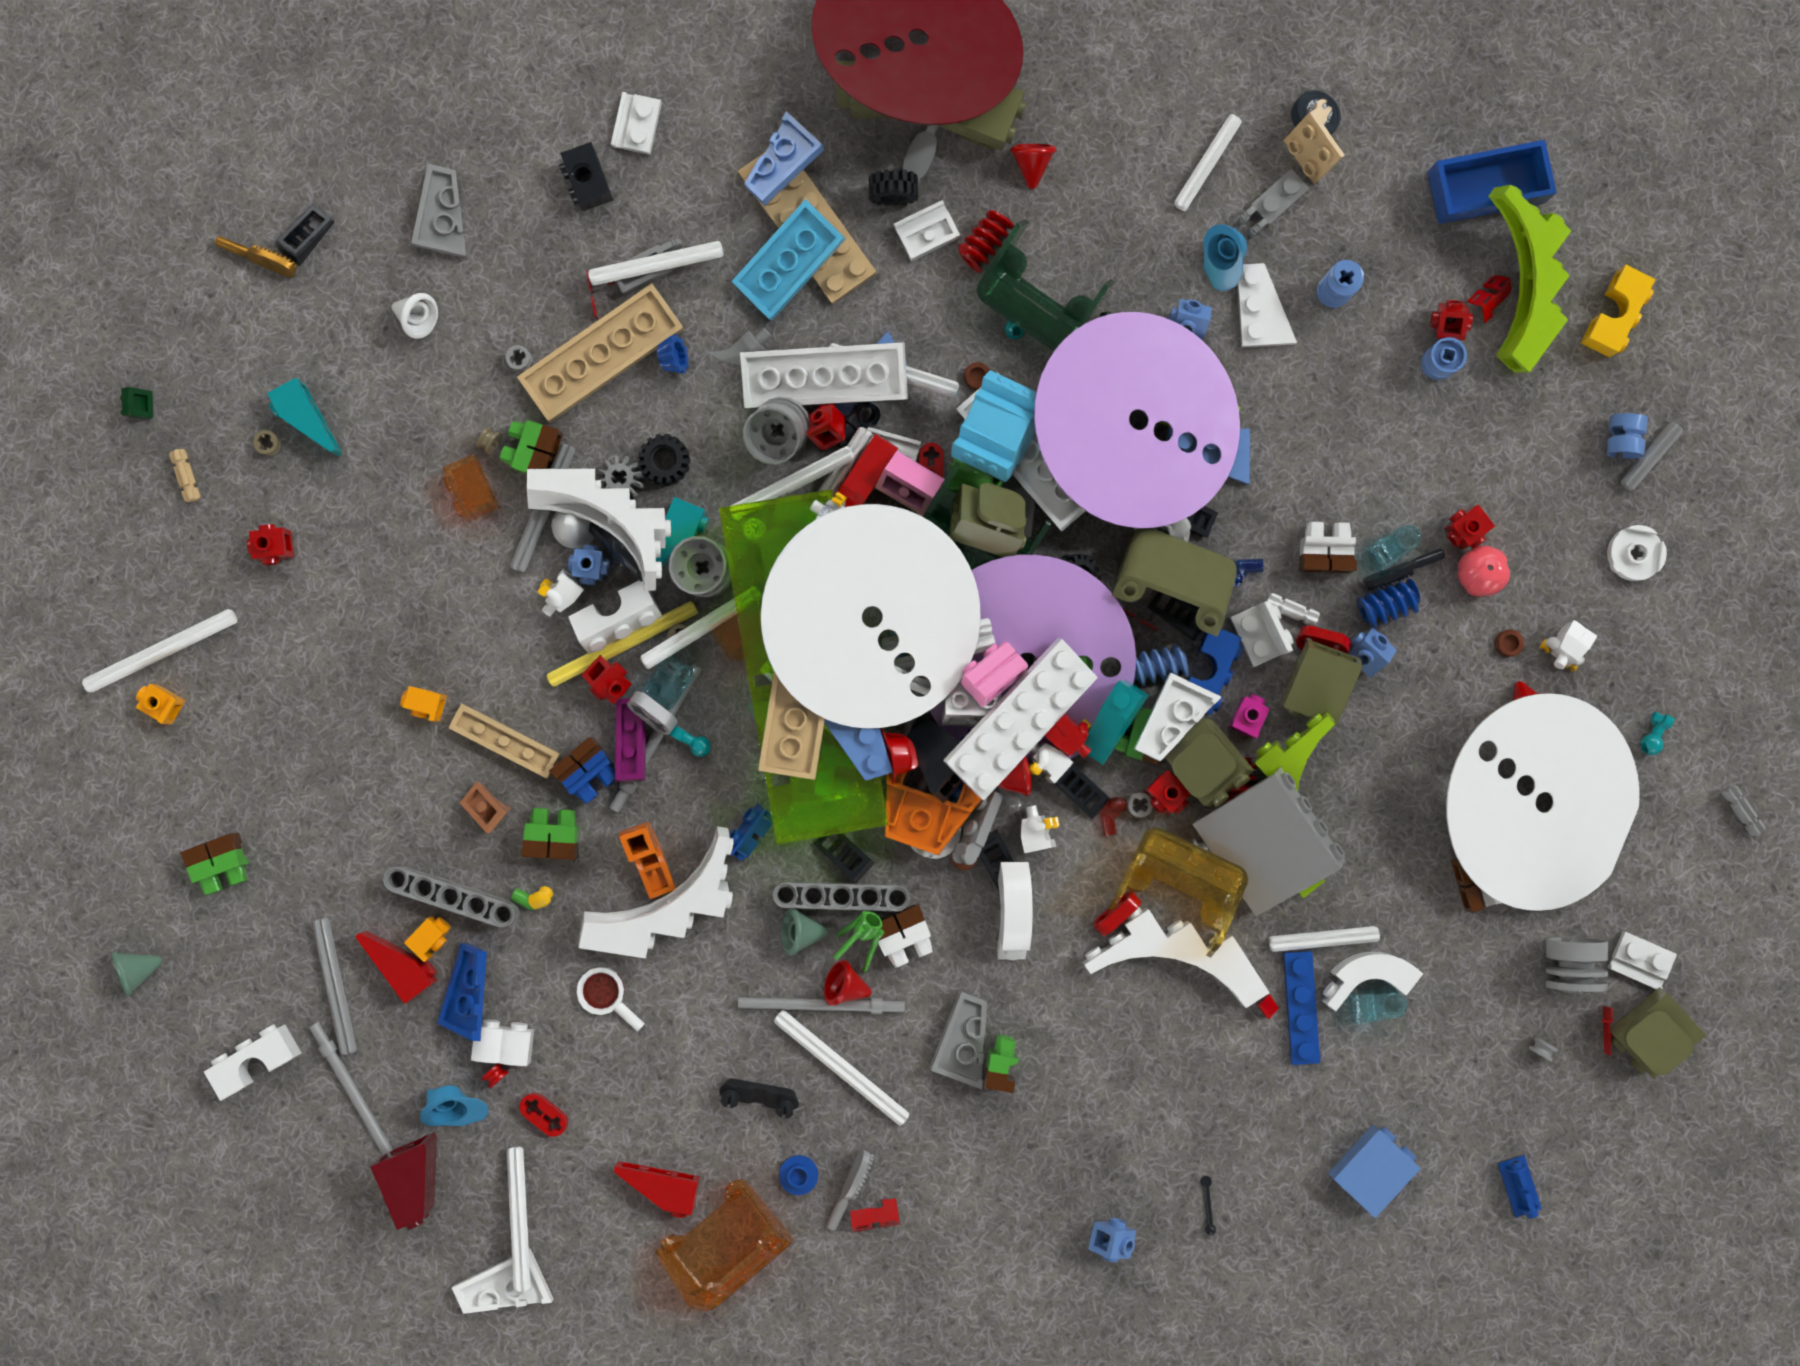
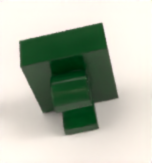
(137, 403)

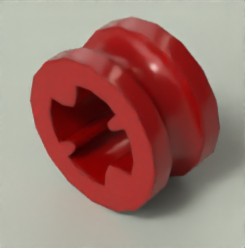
(494, 1075)

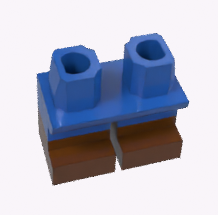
(578, 779)

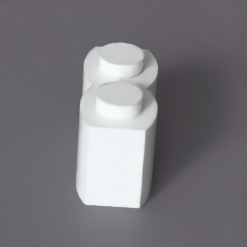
(504, 1044)

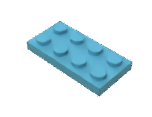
(788, 260)

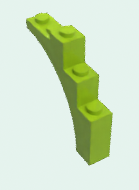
(1541, 277)
(1294, 757)

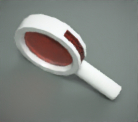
(602, 992)

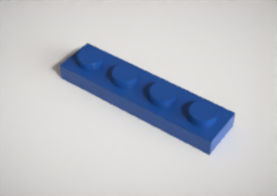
(1301, 1007)

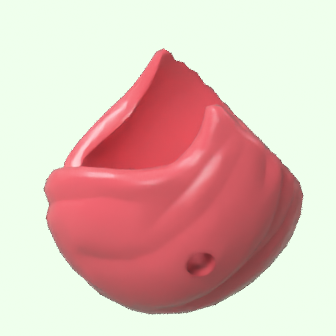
(1476, 576)

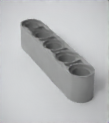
(438, 896)
(828, 901)

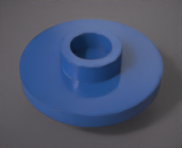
(798, 1175)

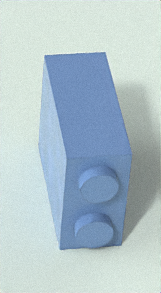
(1375, 1169)

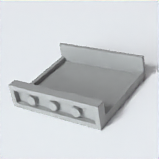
(1272, 839)

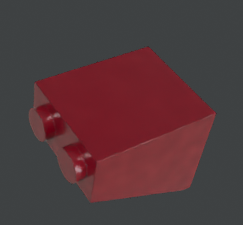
(408, 1181)

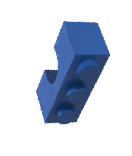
(1221, 652)

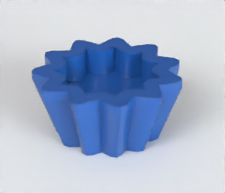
(673, 355)

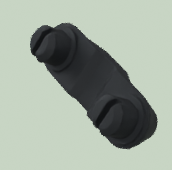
(748, 1092)

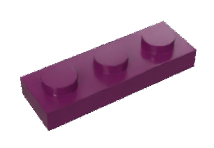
(630, 744)

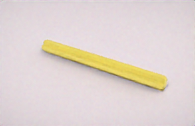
(646, 632)

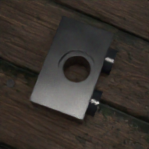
(585, 161)

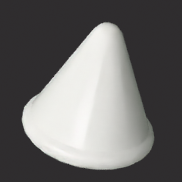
(417, 324)
(571, 530)

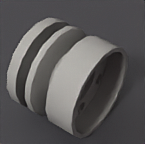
(766, 440)
(686, 570)
(1577, 965)

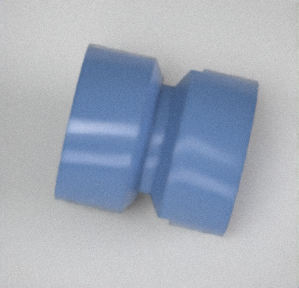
(1443, 358)
(1627, 435)

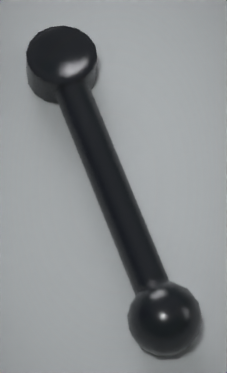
(1206, 1182)

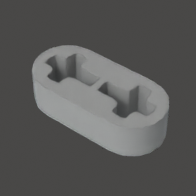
(652, 713)

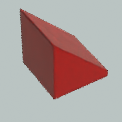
(1267, 1006)

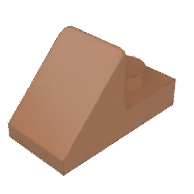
(484, 807)

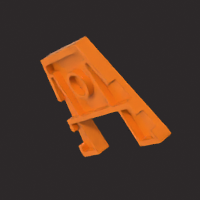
(922, 818)

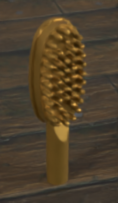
(260, 256)

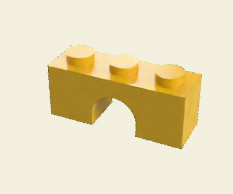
(1630, 291)

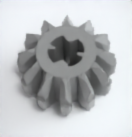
(623, 469)

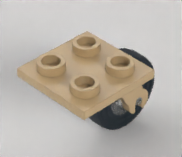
(1311, 143)

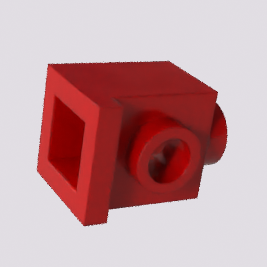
(823, 419)

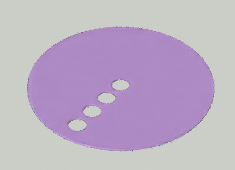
(1085, 427)
(1047, 599)

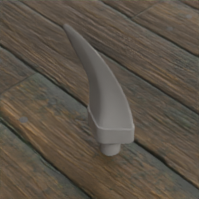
(746, 343)

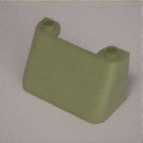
(1179, 571)

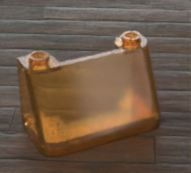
(724, 1248)

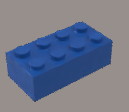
(1464, 182)

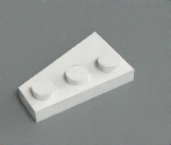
(1260, 310)
(1173, 715)
(495, 1288)

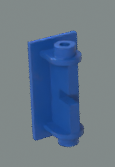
(756, 821)
(1520, 1187)

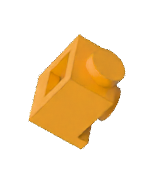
(423, 702)
(167, 706)
(428, 937)

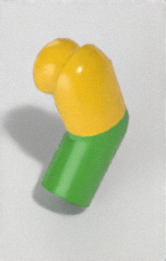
(533, 901)

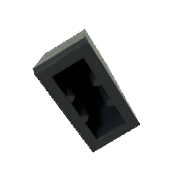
(931, 748)

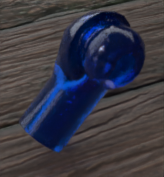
(1247, 566)

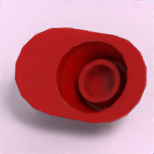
(900, 754)

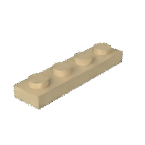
(504, 740)

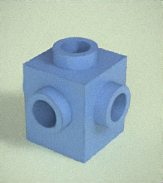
(1192, 316)
(596, 572)
(1372, 650)
(1112, 1239)

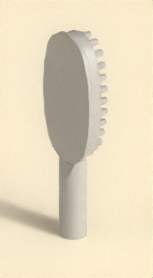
(921, 152)
(851, 1187)

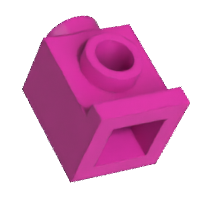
(1240, 720)

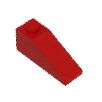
(867, 471)
(402, 969)
(665, 1188)

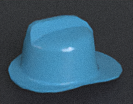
(1224, 256)
(451, 1107)

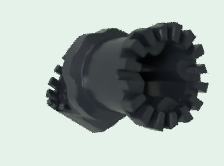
(854, 420)

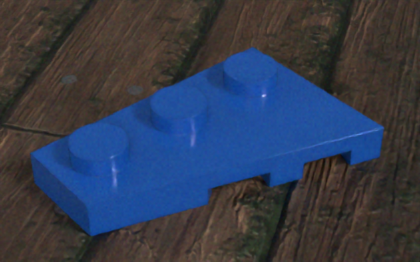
(465, 993)

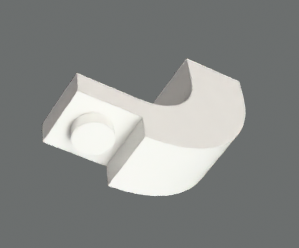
(1016, 910)
(1367, 966)

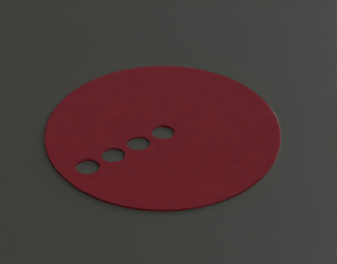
(954, 77)

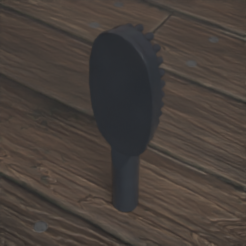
(1401, 570)

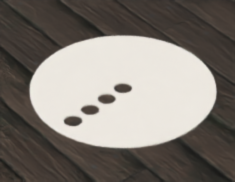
(817, 605)
(1502, 837)

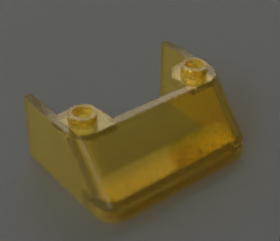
(1191, 871)

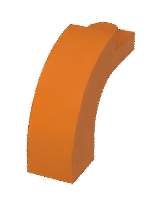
(645, 850)

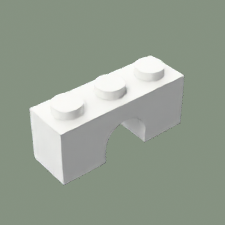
(636, 610)
(231, 1072)

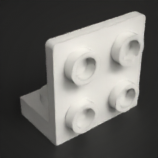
(1262, 633)
(963, 709)

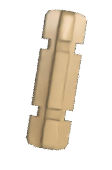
(185, 475)

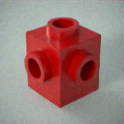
(1458, 326)
(1469, 527)
(270, 544)
(606, 679)
(1158, 793)

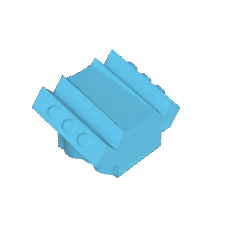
(997, 427)

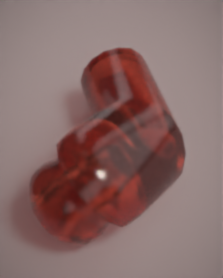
(1110, 812)

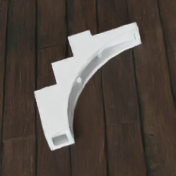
(581, 495)
(634, 930)
(1181, 943)

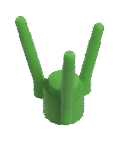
(867, 927)

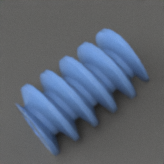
(1340, 283)
(1160, 665)

